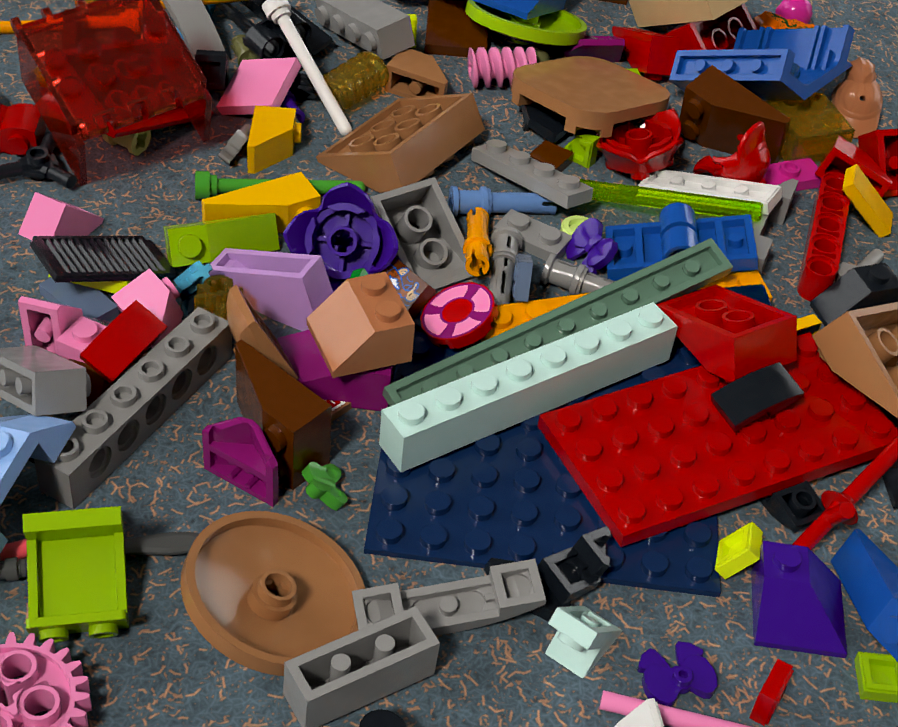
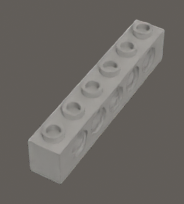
(136, 406)

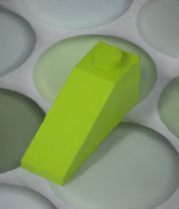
(207, 239)

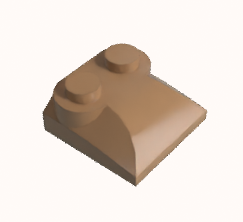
(249, 326)

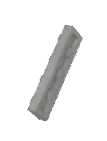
(532, 174)

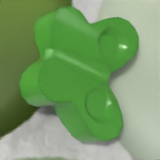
(323, 484)

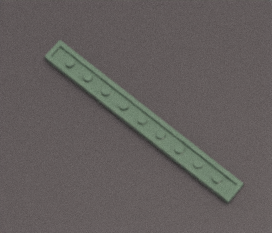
(656, 283)

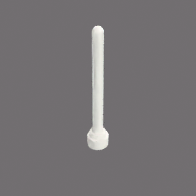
(279, 13)

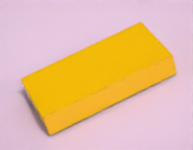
(867, 201)

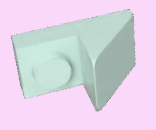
(580, 638)

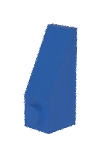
(872, 587)

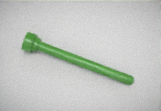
(209, 185)

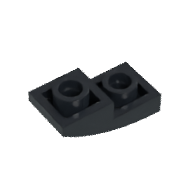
(756, 394)
(794, 506)

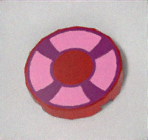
(459, 315)

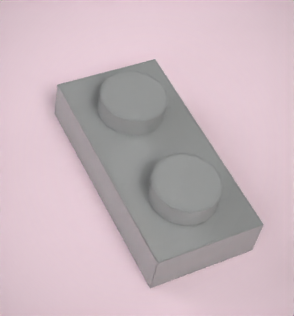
(538, 237)

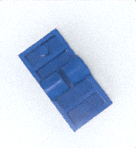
(678, 230)

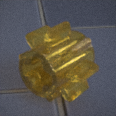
(213, 295)

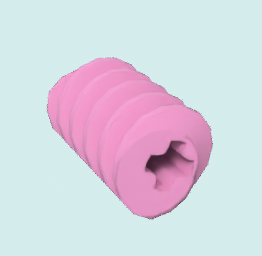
(497, 64)

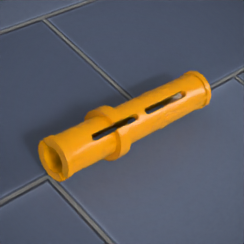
(477, 242)

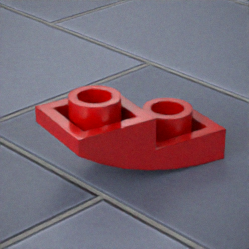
(123, 342)

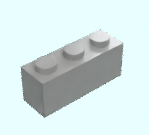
(42, 381)
(360, 668)

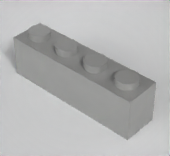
(368, 24)

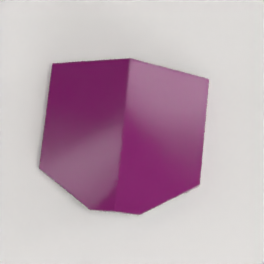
(602, 47)
(242, 457)

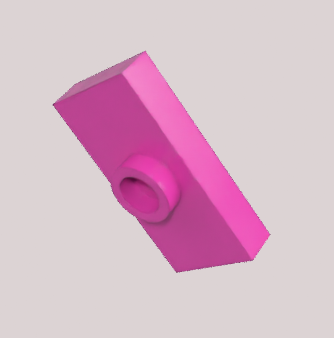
(800, 170)

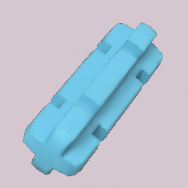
(194, 275)

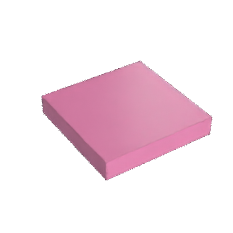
(259, 84)

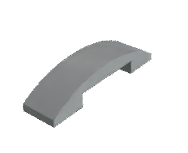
(194, 25)
(777, 216)
(458, 604)

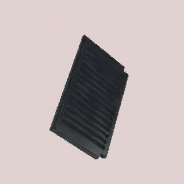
(100, 258)

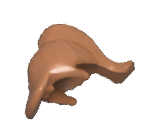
(859, 83)

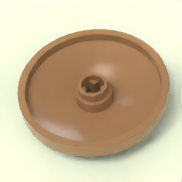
(268, 588)

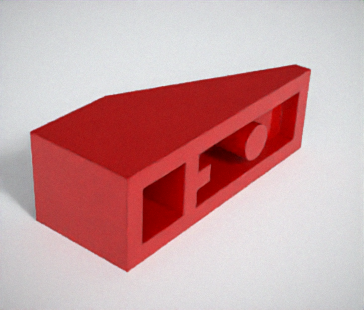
(648, 51)

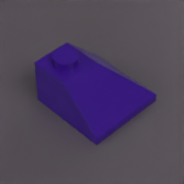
(797, 602)

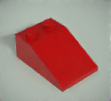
(732, 331)

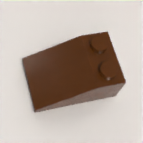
(720, 109)
(287, 412)

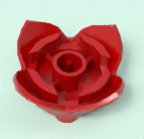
(643, 148)

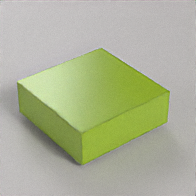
(877, 676)

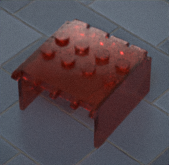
(105, 67)

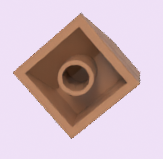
(363, 326)

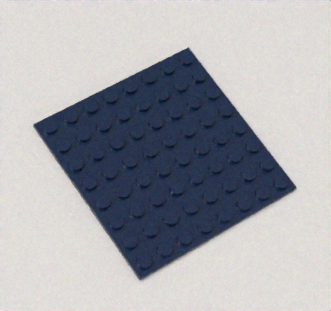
(521, 503)

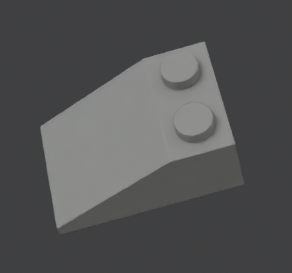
(425, 232)

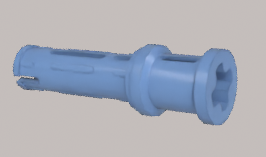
(497, 202)

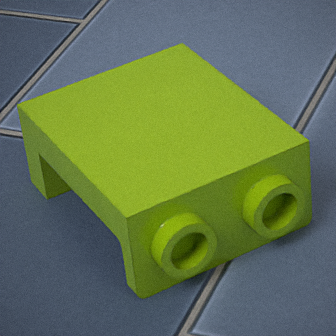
(76, 573)

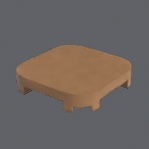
(588, 92)

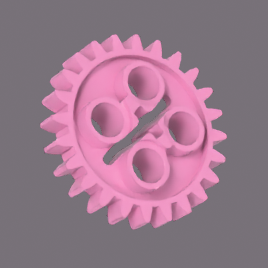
(48, 684)

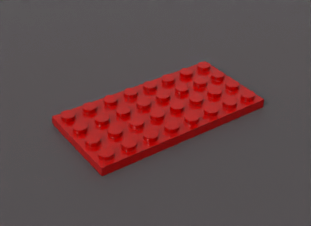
(670, 457)

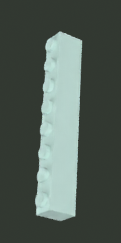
(524, 386)

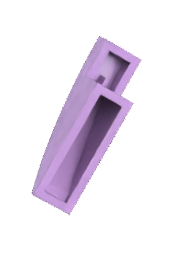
(277, 283)

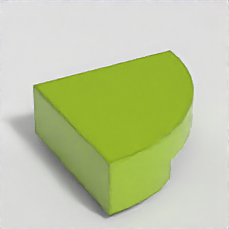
(584, 149)

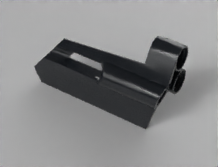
(267, 38)

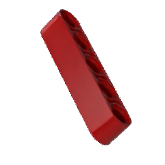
(824, 237)

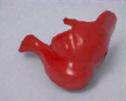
(746, 164)

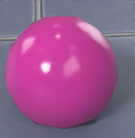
(795, 9)

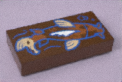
(410, 287)

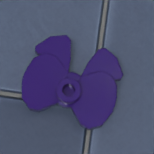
(589, 239)
(666, 683)

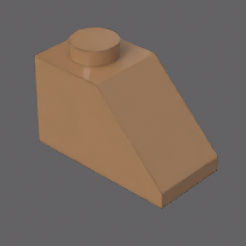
(415, 75)

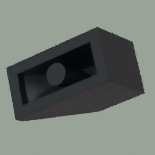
(856, 290)

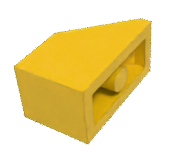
(271, 137)

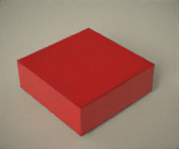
(772, 692)

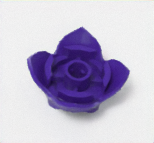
(344, 210)

